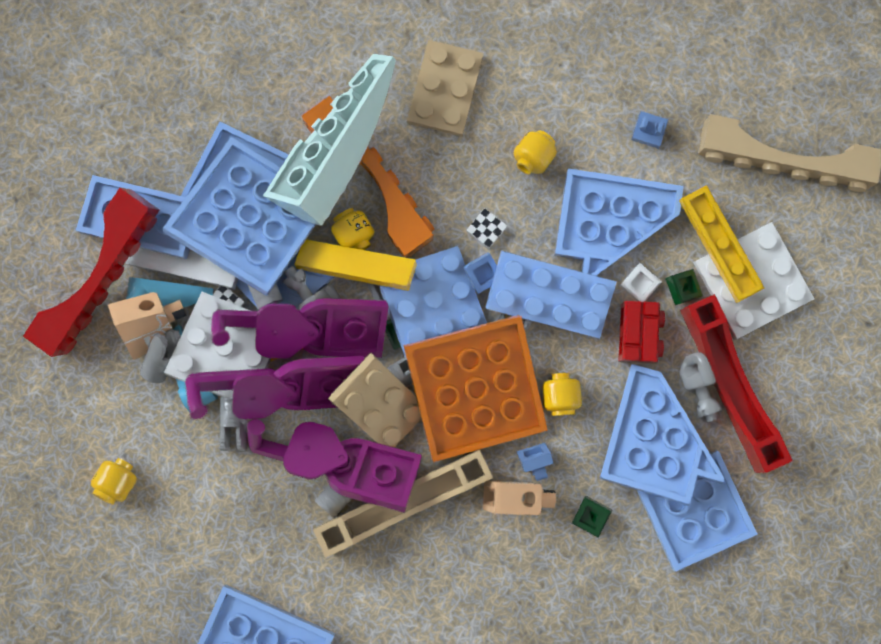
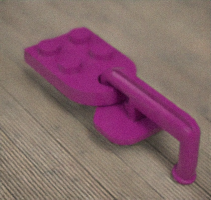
(282, 330)
(261, 392)
(374, 471)

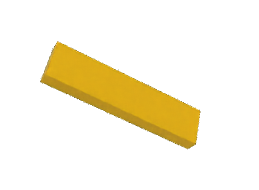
(721, 244)
(356, 264)

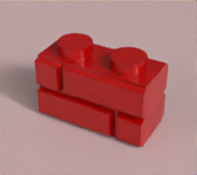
(640, 332)

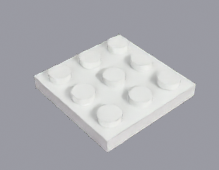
(778, 273)
(198, 354)

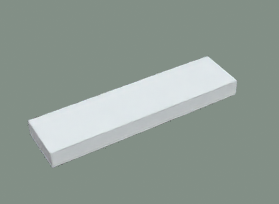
(192, 268)

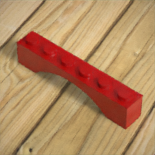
(124, 225)
(753, 426)

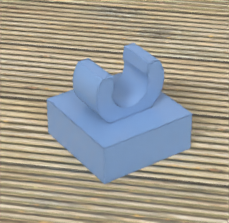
(649, 129)
(481, 272)
(535, 460)

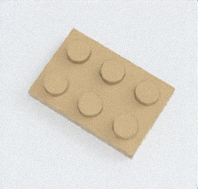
(445, 88)
(378, 402)

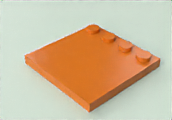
(475, 388)

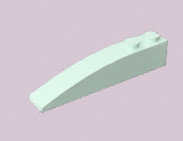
(325, 163)

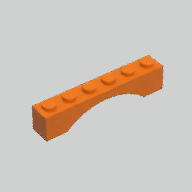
(405, 226)

